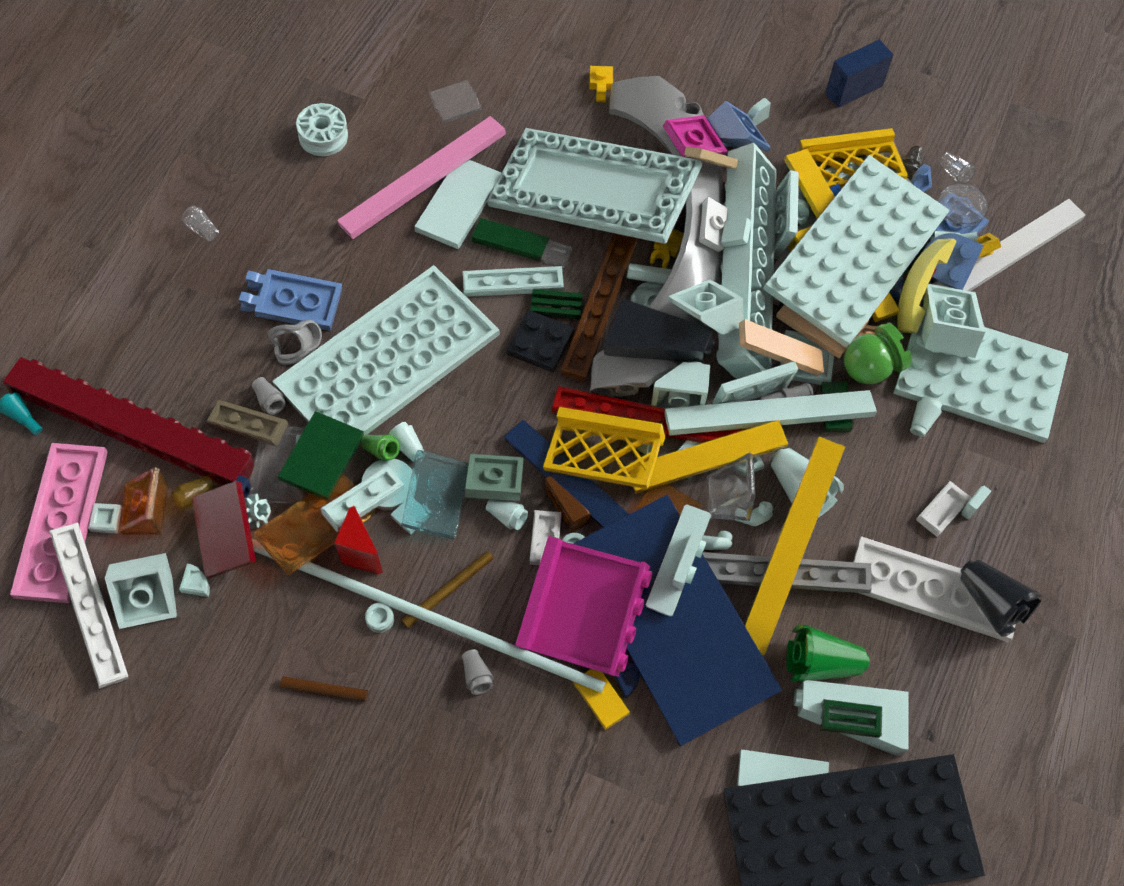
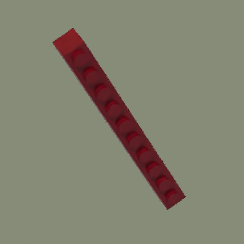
(128, 423)

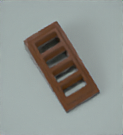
(572, 511)

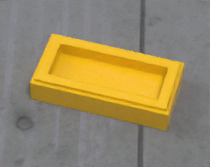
(605, 705)

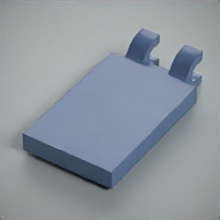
(291, 298)

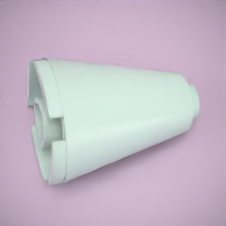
(789, 469)

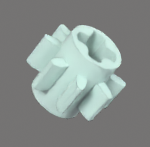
(257, 511)

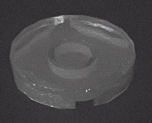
(965, 204)

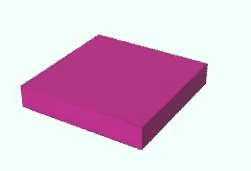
(694, 133)

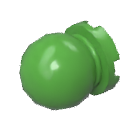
(874, 357)

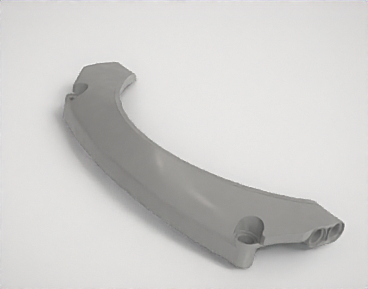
(649, 104)

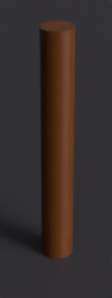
(324, 688)

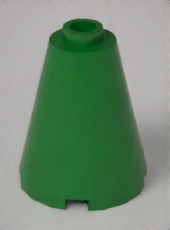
(822, 656)

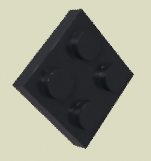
(540, 341)

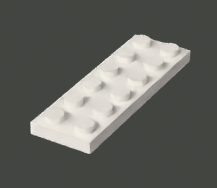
(922, 586)

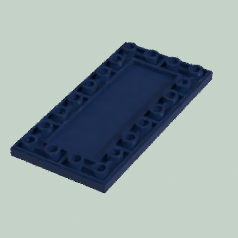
(702, 657)

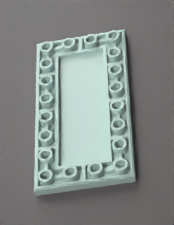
(595, 184)

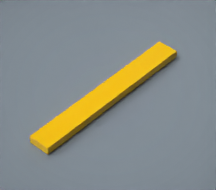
(819, 197)
(793, 541)

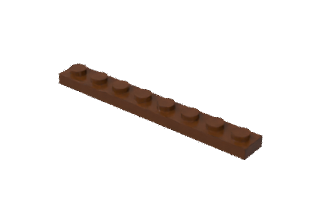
(599, 307)

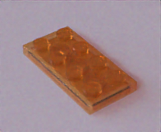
(302, 530)

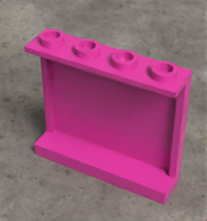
(584, 606)

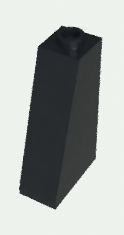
(656, 335)

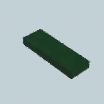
(510, 239)

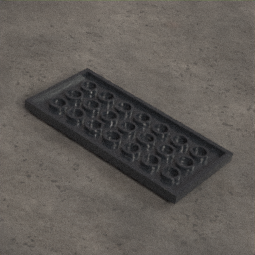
(856, 827)

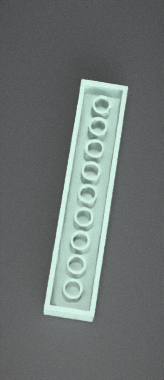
(749, 266)

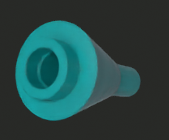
(15, 408)

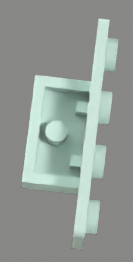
(678, 560)

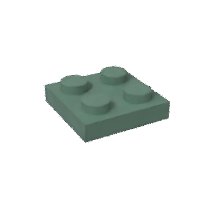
(494, 477)

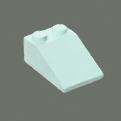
(952, 321)

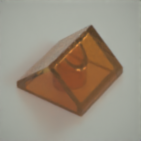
(144, 504)

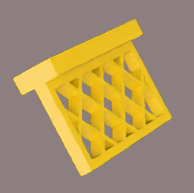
(848, 147)
(604, 426)

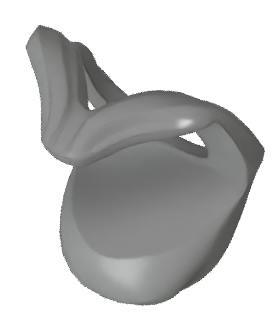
(308, 334)

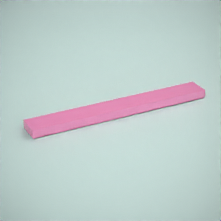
(421, 177)

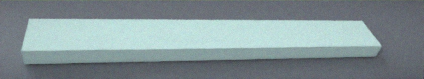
(760, 412)

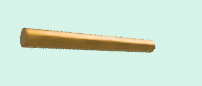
(451, 586)

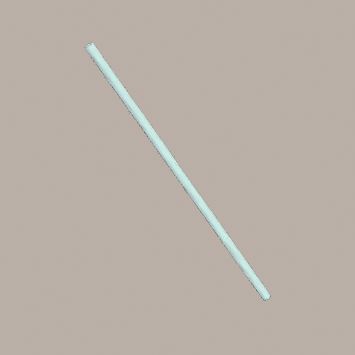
(446, 623)

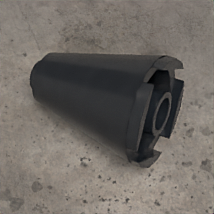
(999, 596)

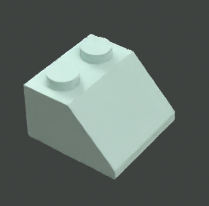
(711, 305)
(682, 386)
(141, 590)

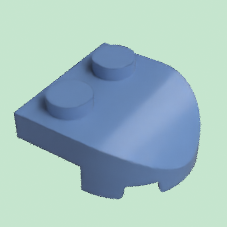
(960, 263)

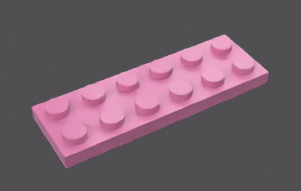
(63, 498)

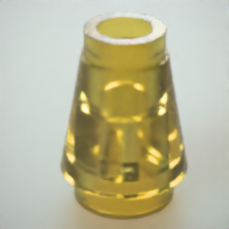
(184, 492)

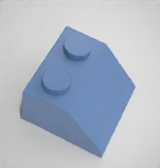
(736, 127)

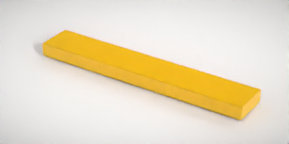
(713, 454)

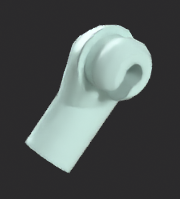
(760, 514)
(722, 542)

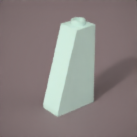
(893, 703)

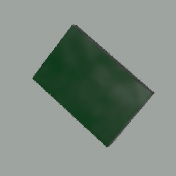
(321, 456)

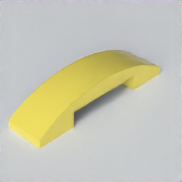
(915, 285)

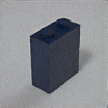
(859, 73)

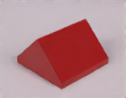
(356, 546)

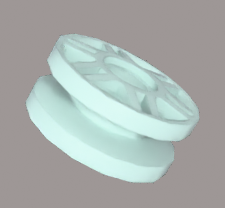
(322, 129)

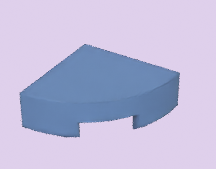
(922, 178)

